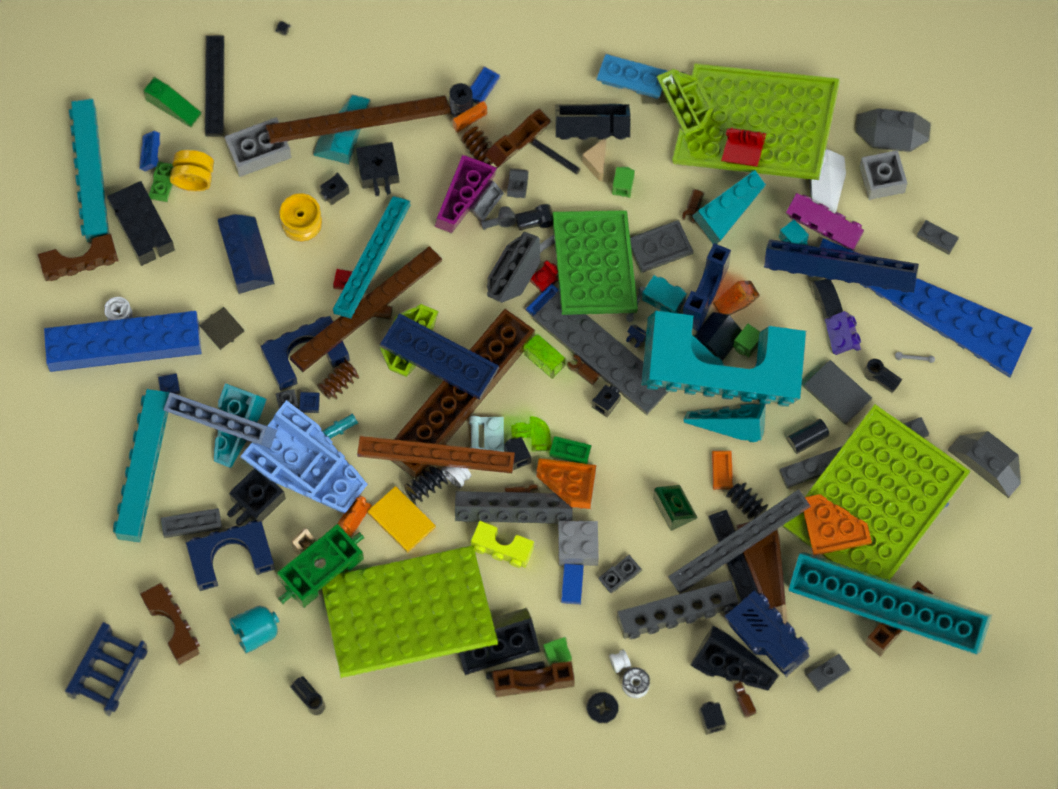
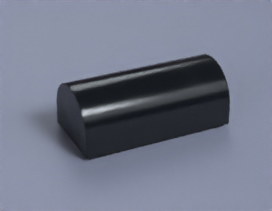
(808, 436)

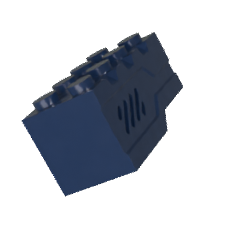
(767, 634)

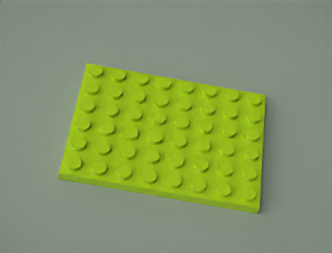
(785, 106)
(890, 483)
(408, 611)

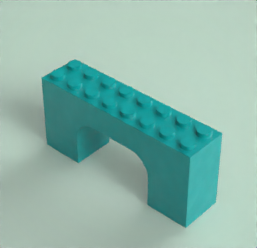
(673, 365)

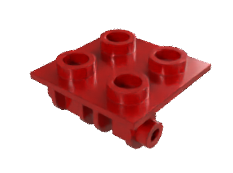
(743, 147)

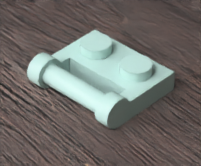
(492, 432)

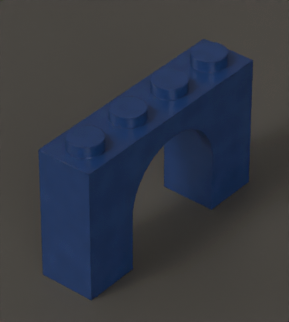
(699, 302)
(277, 351)
(204, 549)

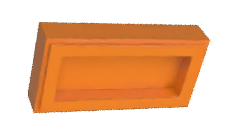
(470, 116)
(722, 470)

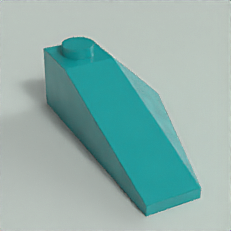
(341, 145)
(240, 404)
(739, 423)

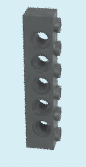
(511, 507)
(684, 601)

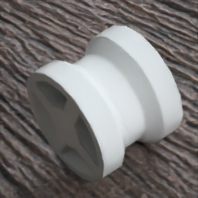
(619, 661)

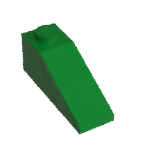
(171, 102)

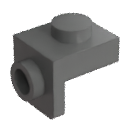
(517, 183)

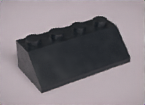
(515, 640)

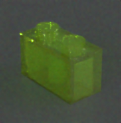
(544, 356)

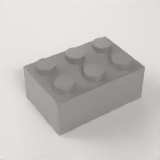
(252, 149)

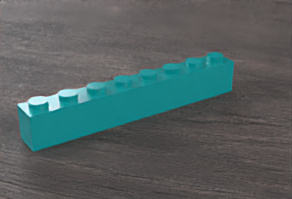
(89, 169)
(142, 467)

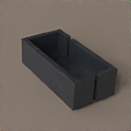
(592, 121)
(141, 223)

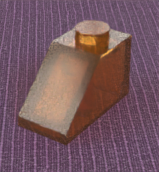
(737, 298)

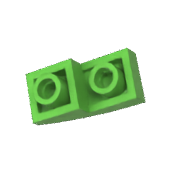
(161, 185)

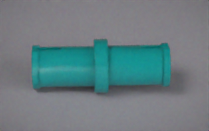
(340, 426)

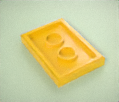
(401, 519)

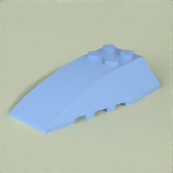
(306, 461)

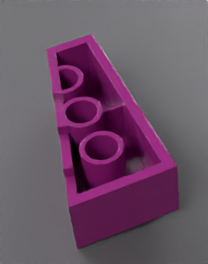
(465, 187)
(824, 221)

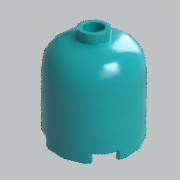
(255, 627)

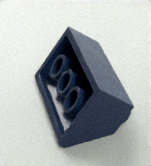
(245, 252)

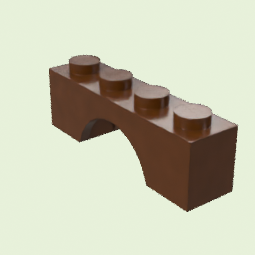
(525, 133)
(100, 253)
(159, 604)
(885, 634)
(521, 682)

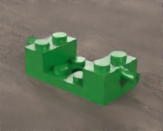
(304, 579)

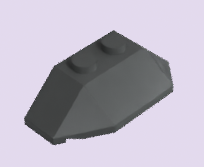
(893, 129)
(514, 268)
(989, 459)

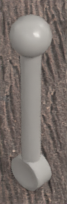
(630, 317)
(899, 356)

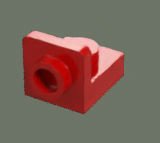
(545, 276)
(341, 278)

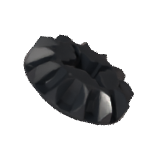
(597, 700)

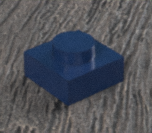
(169, 383)
(309, 402)

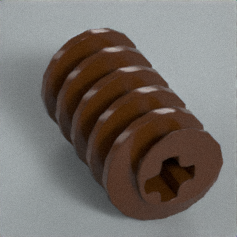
(477, 144)
(337, 380)

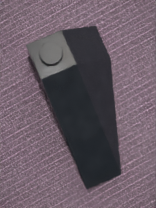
(729, 659)

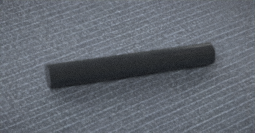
(570, 166)
(526, 667)

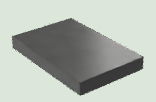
(660, 246)
(837, 392)

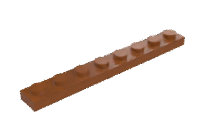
(435, 454)

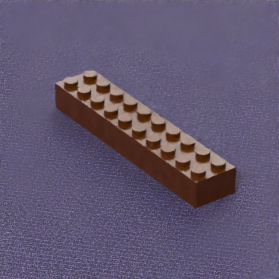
(451, 407)

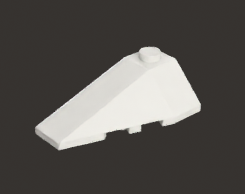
(829, 187)

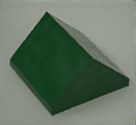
(674, 506)

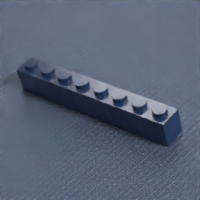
(841, 265)

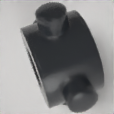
(283, 28)

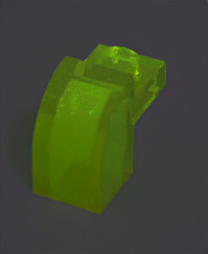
(536, 430)

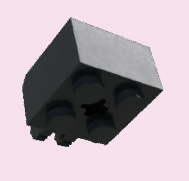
(378, 166)
(255, 507)

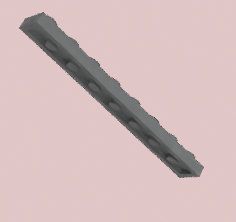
(816, 465)
(739, 541)

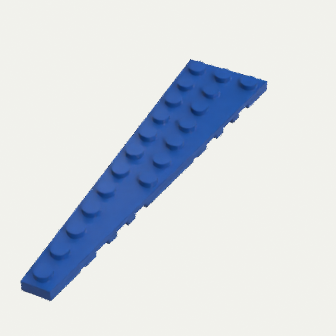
(970, 325)

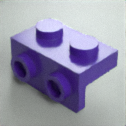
(843, 333)

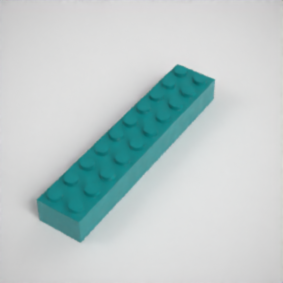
(890, 603)

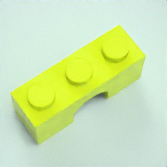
(516, 553)

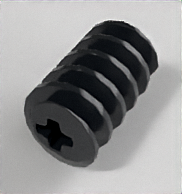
(460, 99)
(425, 484)
(746, 501)

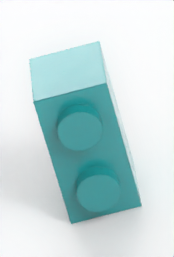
(663, 295)

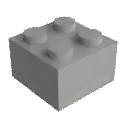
(883, 175)
(578, 543)

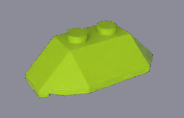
(686, 100)
(421, 314)

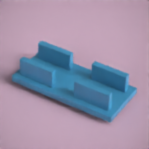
(630, 75)

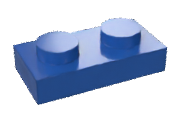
(149, 150)

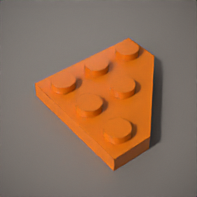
(569, 480)
(833, 527)

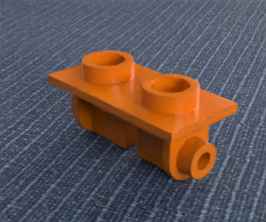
(353, 517)

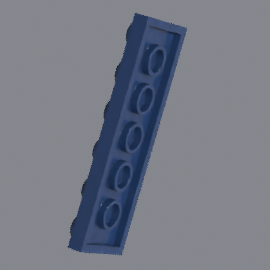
(439, 356)

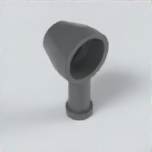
(505, 218)

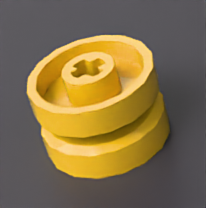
(192, 170)
(300, 217)

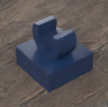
(637, 333)

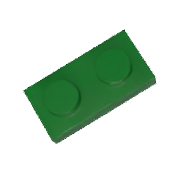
(570, 450)

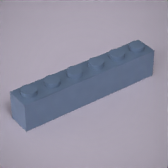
(220, 420)

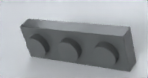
(191, 523)

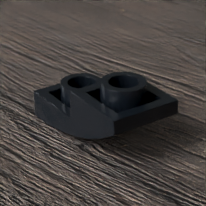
(829, 299)

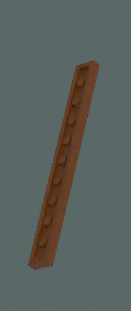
(357, 119)
(366, 309)

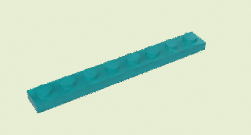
(371, 257)

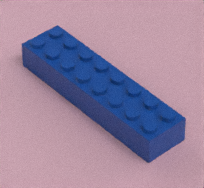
(122, 341)

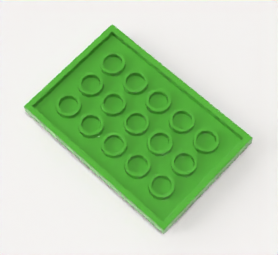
(594, 262)

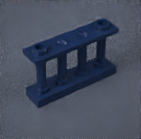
(94, 653)

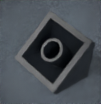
(718, 334)

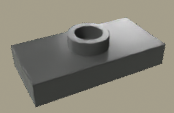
(486, 201)
(828, 672)

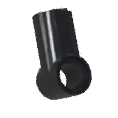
(540, 216)
(883, 377)
(307, 695)

